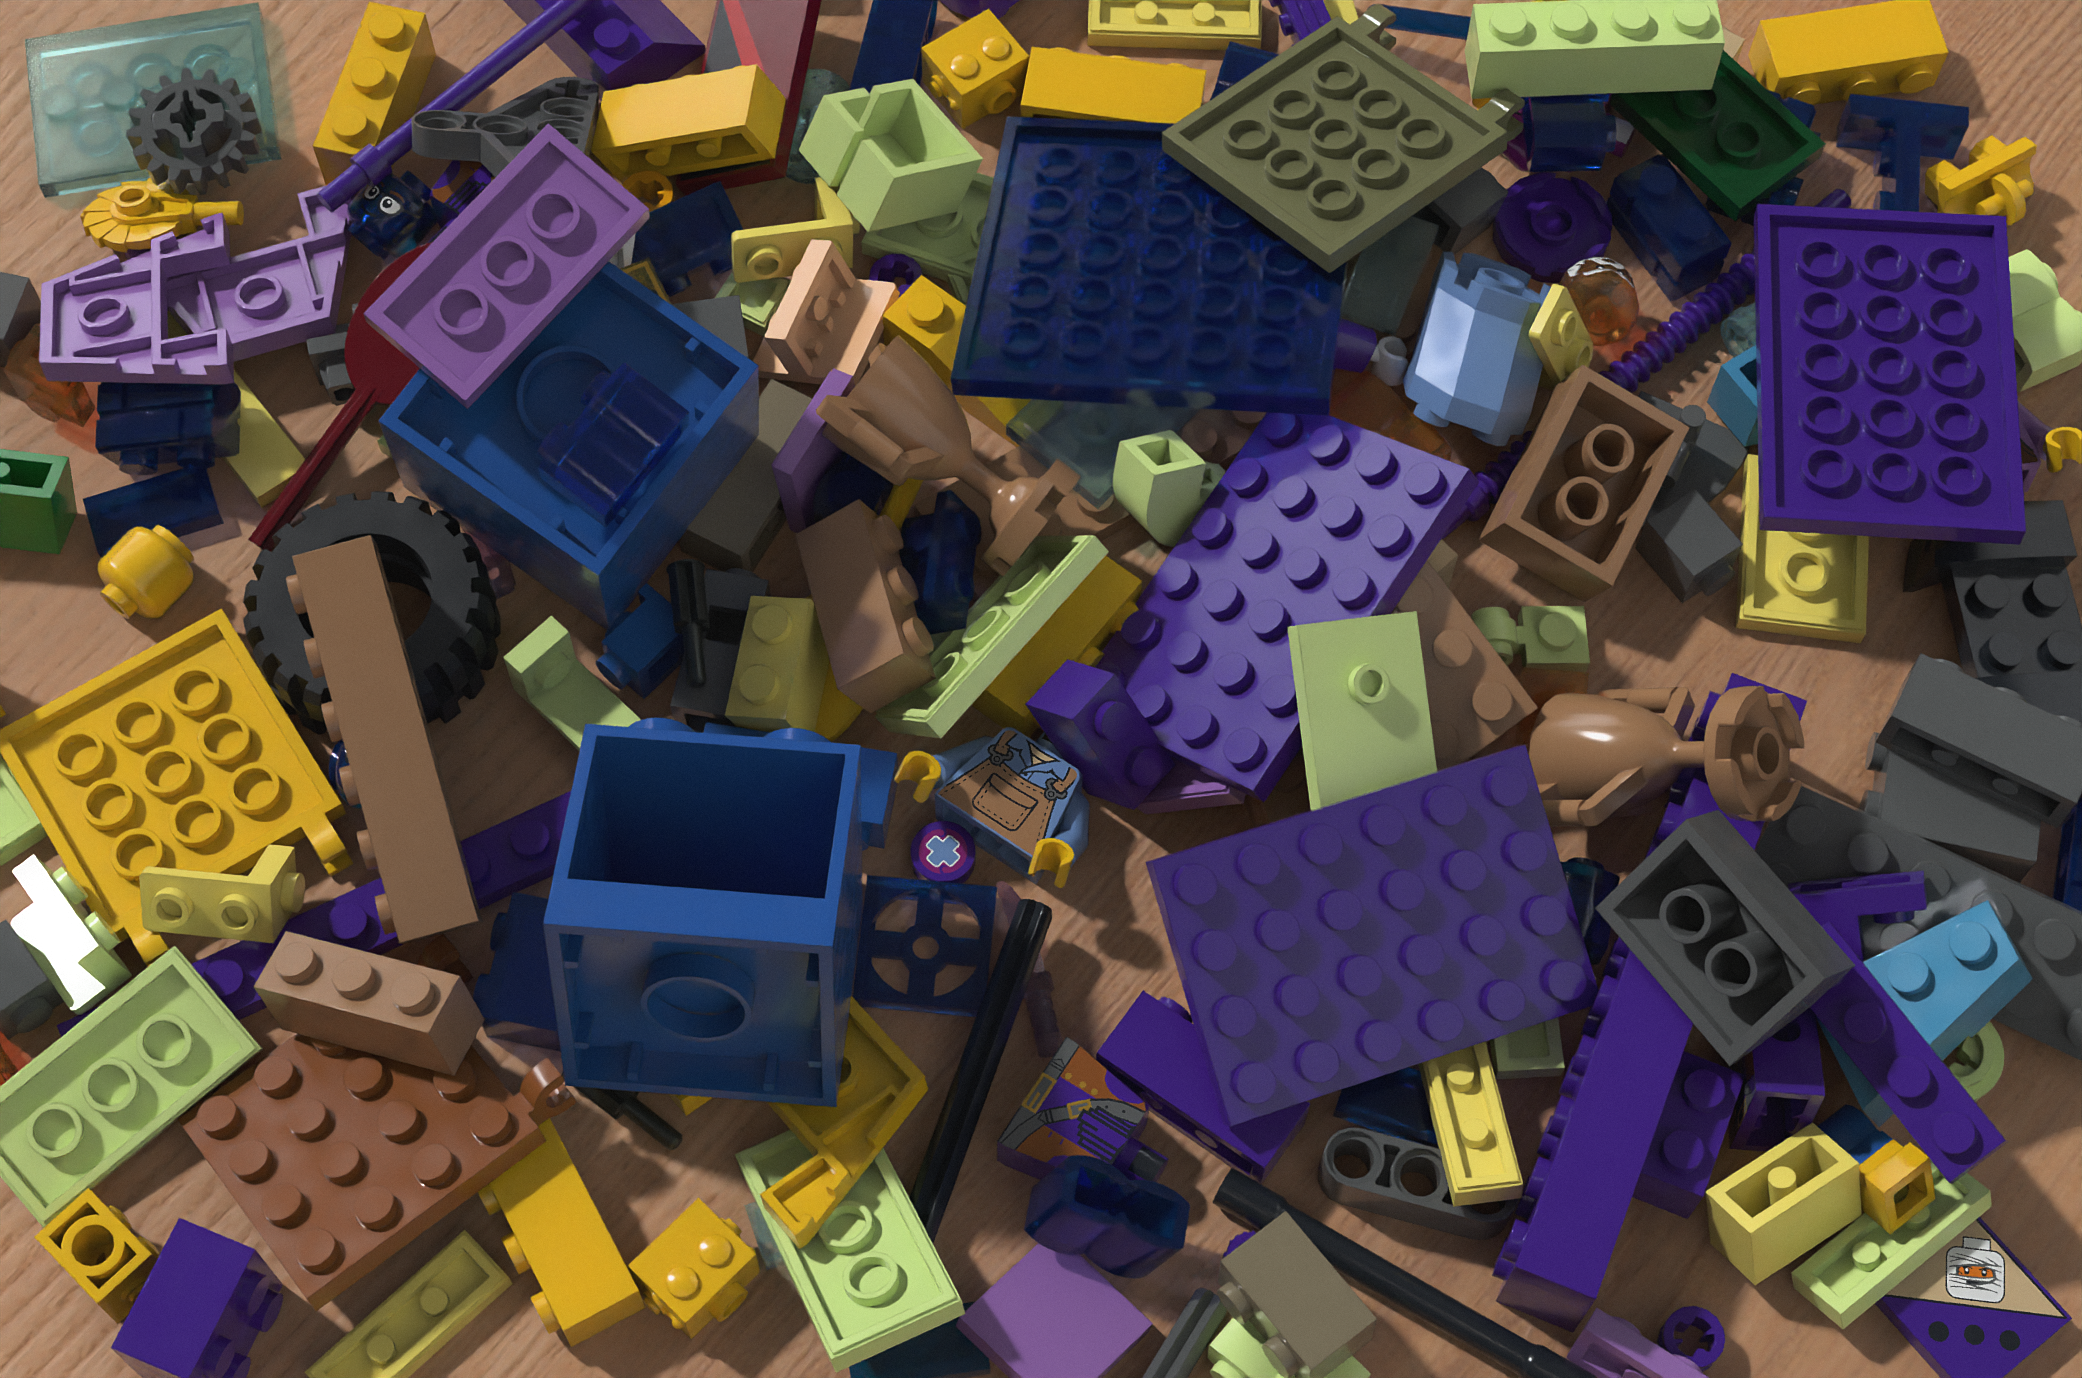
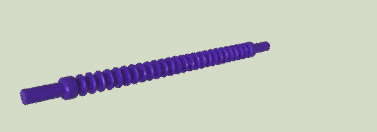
(1644, 359)

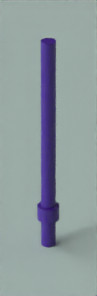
(374, 163)

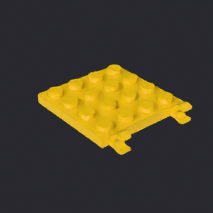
(170, 768)

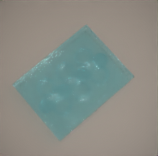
(93, 77)

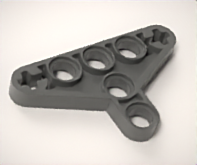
(501, 134)

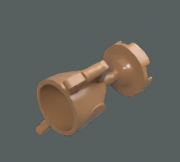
(912, 427)
(1620, 757)

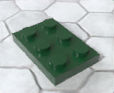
(1725, 139)

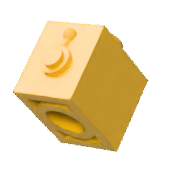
(975, 69)
(100, 1252)
(695, 1269)

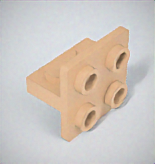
(824, 320)

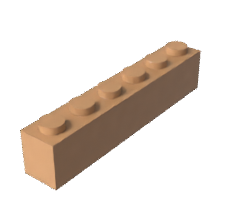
(385, 740)

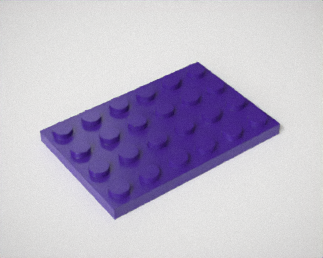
(1886, 375)
(1295, 533)
(1373, 934)

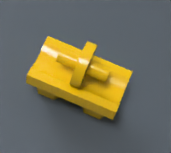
(1990, 185)

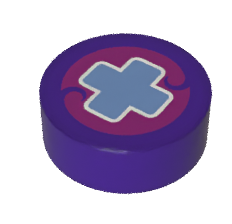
(943, 853)

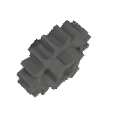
(219, 137)

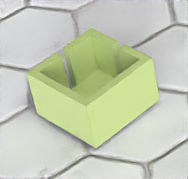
(890, 154)

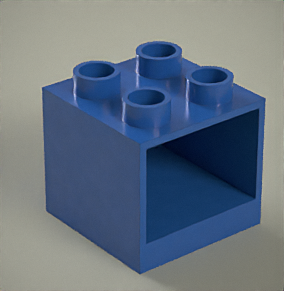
(486, 463)
(707, 912)

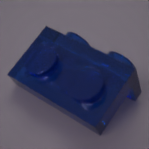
(688, 237)

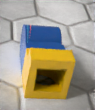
(1883, 1168)

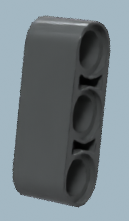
(1384, 1194)

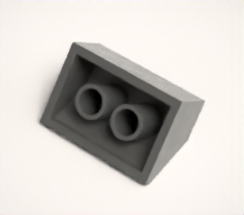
(1724, 935)

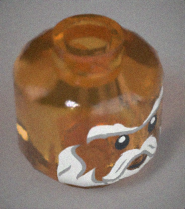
(1603, 298)

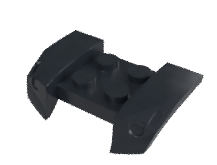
(2012, 607)

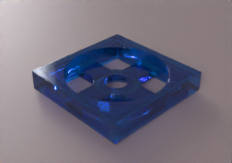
(966, 999)

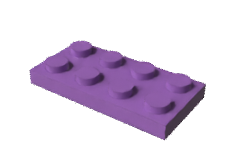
(507, 265)

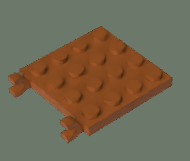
(362, 1152)

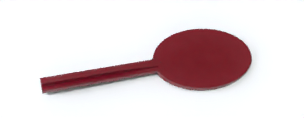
(379, 377)

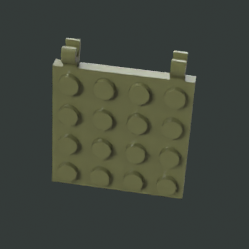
(1339, 139)

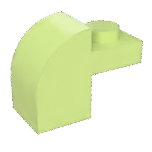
(1163, 483)

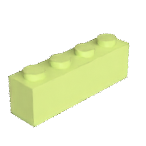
(1593, 47)

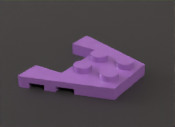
(270, 293)
(114, 317)

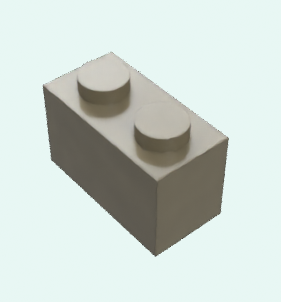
(1294, 1301)

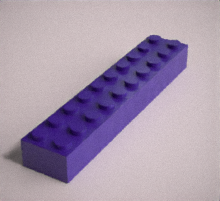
(1613, 1107)

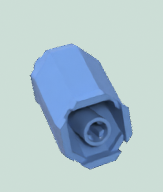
(1475, 349)

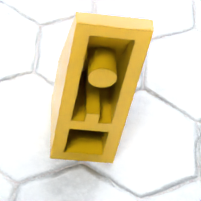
(932, 326)

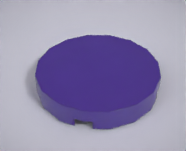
(1551, 225)

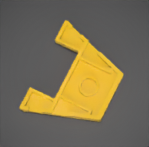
(874, 1099)

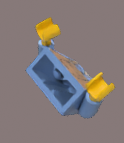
(1011, 799)

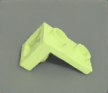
(560, 687)

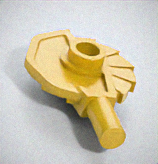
(142, 211)

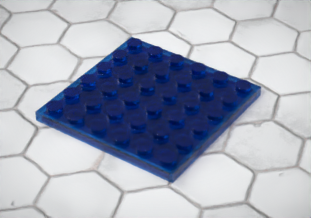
(1137, 283)

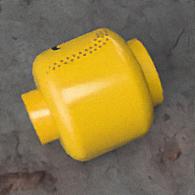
(145, 572)

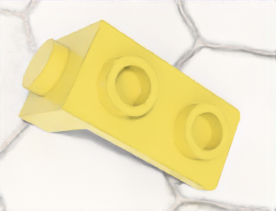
(780, 248)
(1559, 338)
(224, 904)

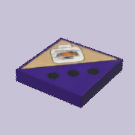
(1973, 1307)

